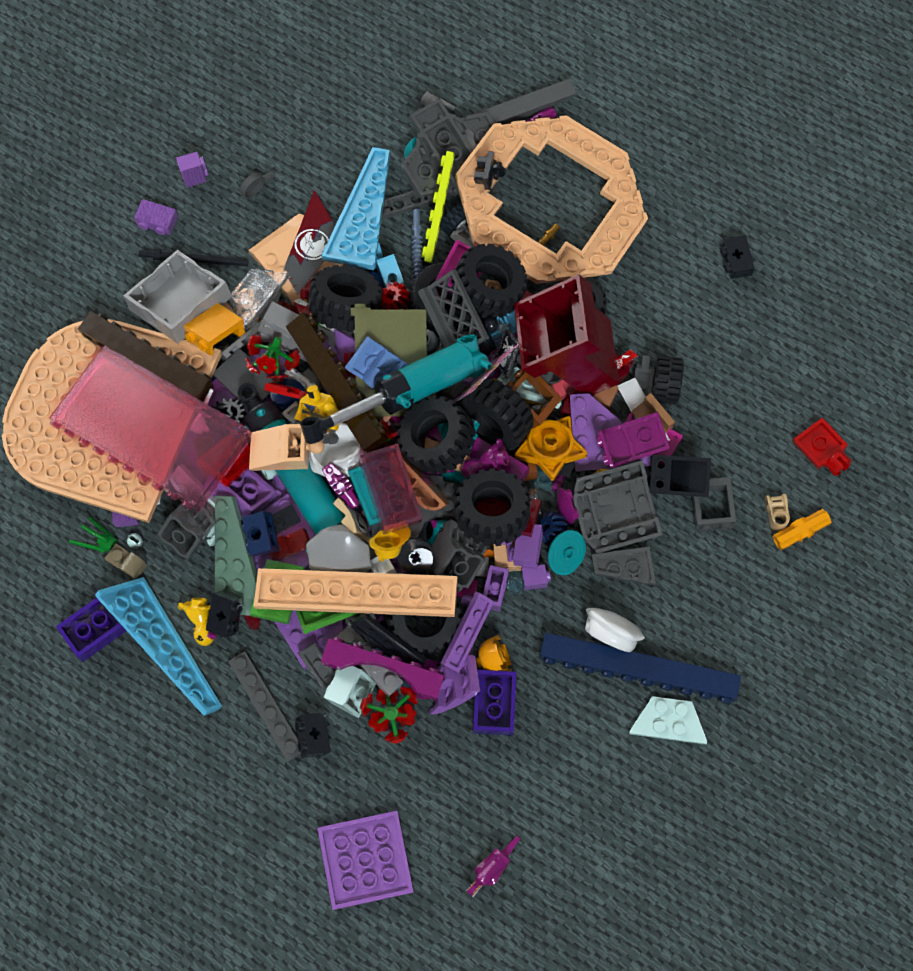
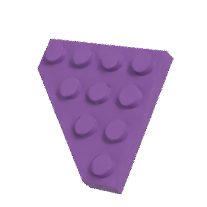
(587, 419)

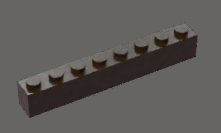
(155, 360)
(336, 380)

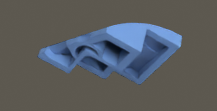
(373, 361)

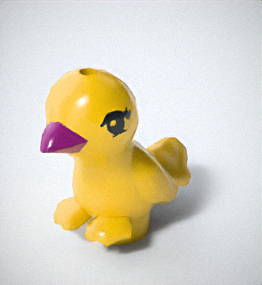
(198, 613)

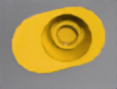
(389, 545)

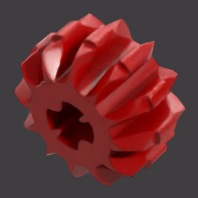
(394, 296)

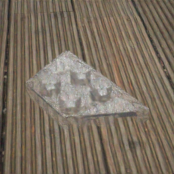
(255, 293)

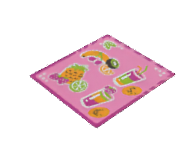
(477, 381)

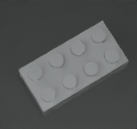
(275, 324)

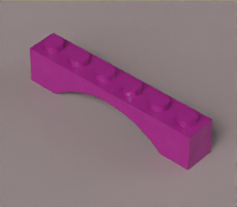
(341, 655)

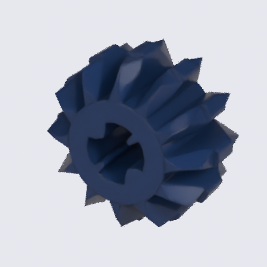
(552, 526)

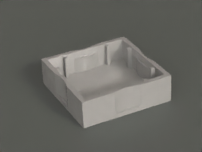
(176, 295)

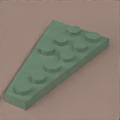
(233, 564)

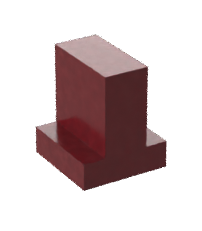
(567, 336)

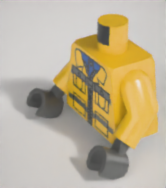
(318, 405)

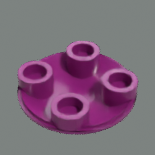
(565, 505)

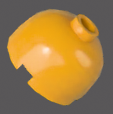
(493, 655)

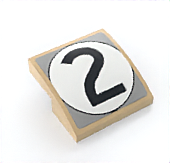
(353, 520)

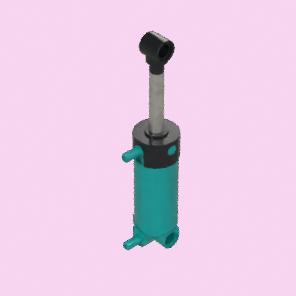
(409, 384)

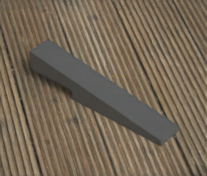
(531, 103)

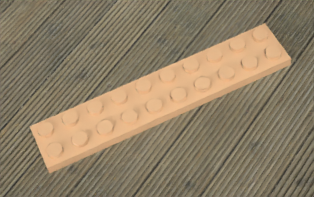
(356, 592)

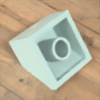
(349, 689)

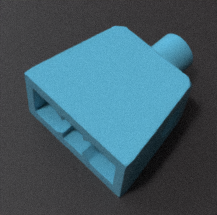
(389, 270)

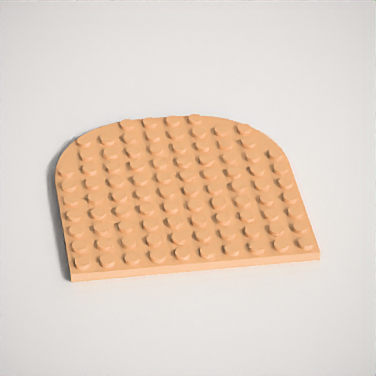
(54, 459)

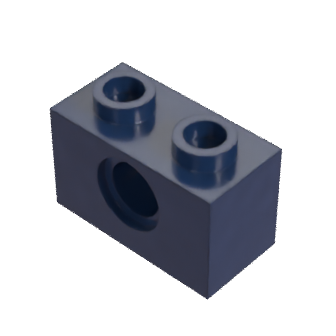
(268, 540)

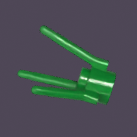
(106, 541)

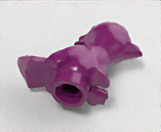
(493, 457)

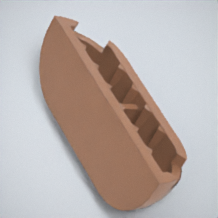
(426, 492)

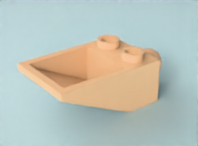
(279, 449)

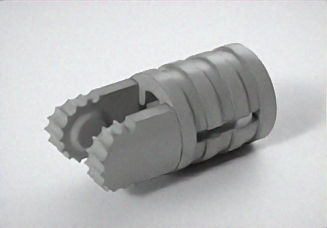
(428, 98)

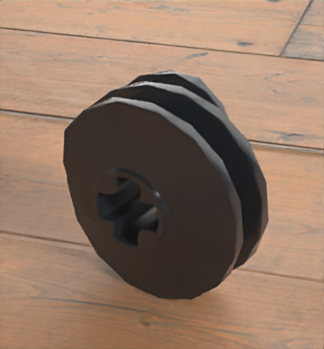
(418, 565)

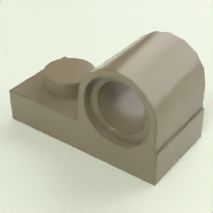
(126, 562)

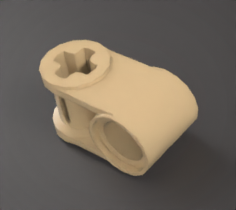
(777, 508)

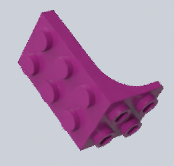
(633, 440)

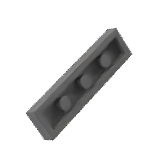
(384, 678)

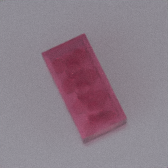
(390, 489)

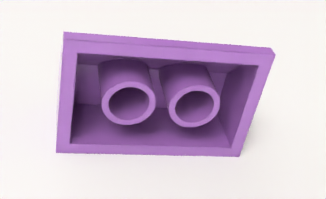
(250, 491)

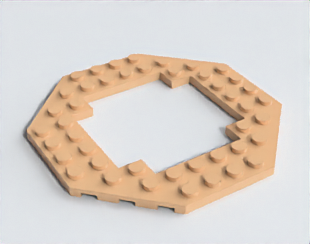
(587, 148)

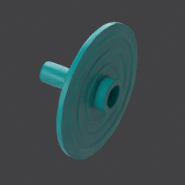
(566, 552)

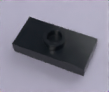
(285, 519)

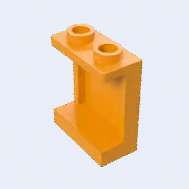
(213, 327)

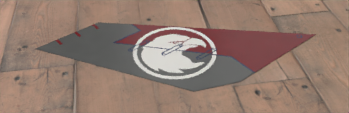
(309, 244)

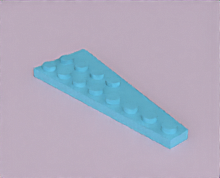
(358, 227)
(148, 624)

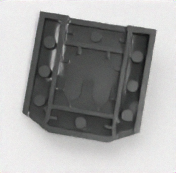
(615, 507)

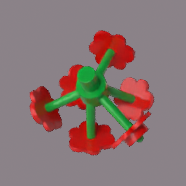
(269, 360)
(380, 719)

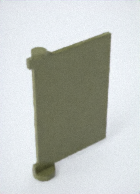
(398, 331)

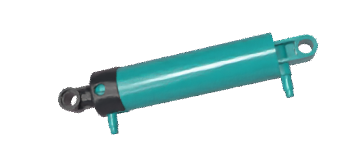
(304, 486)

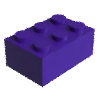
(90, 629)
(495, 703)

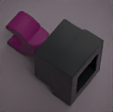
(565, 473)

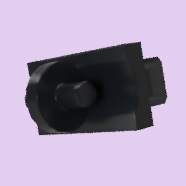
(491, 171)

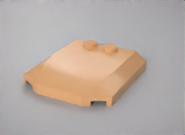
(275, 249)

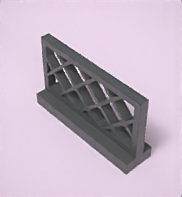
(444, 321)

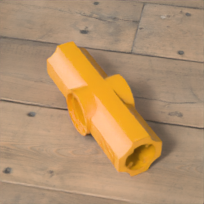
(801, 529)

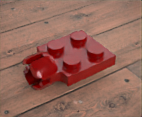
(823, 447)

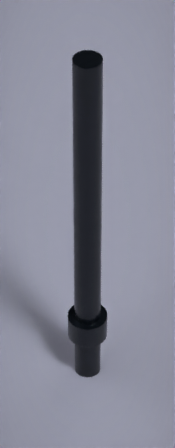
(157, 254)

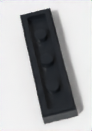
(386, 640)

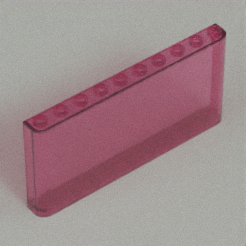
(151, 428)

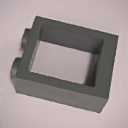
(722, 523)

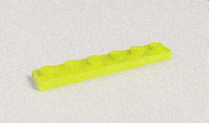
(439, 198)

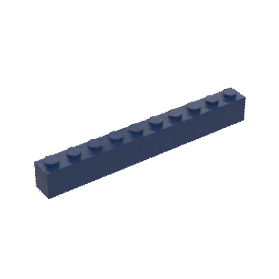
(640, 667)

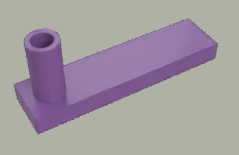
(467, 630)

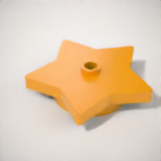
(551, 447)

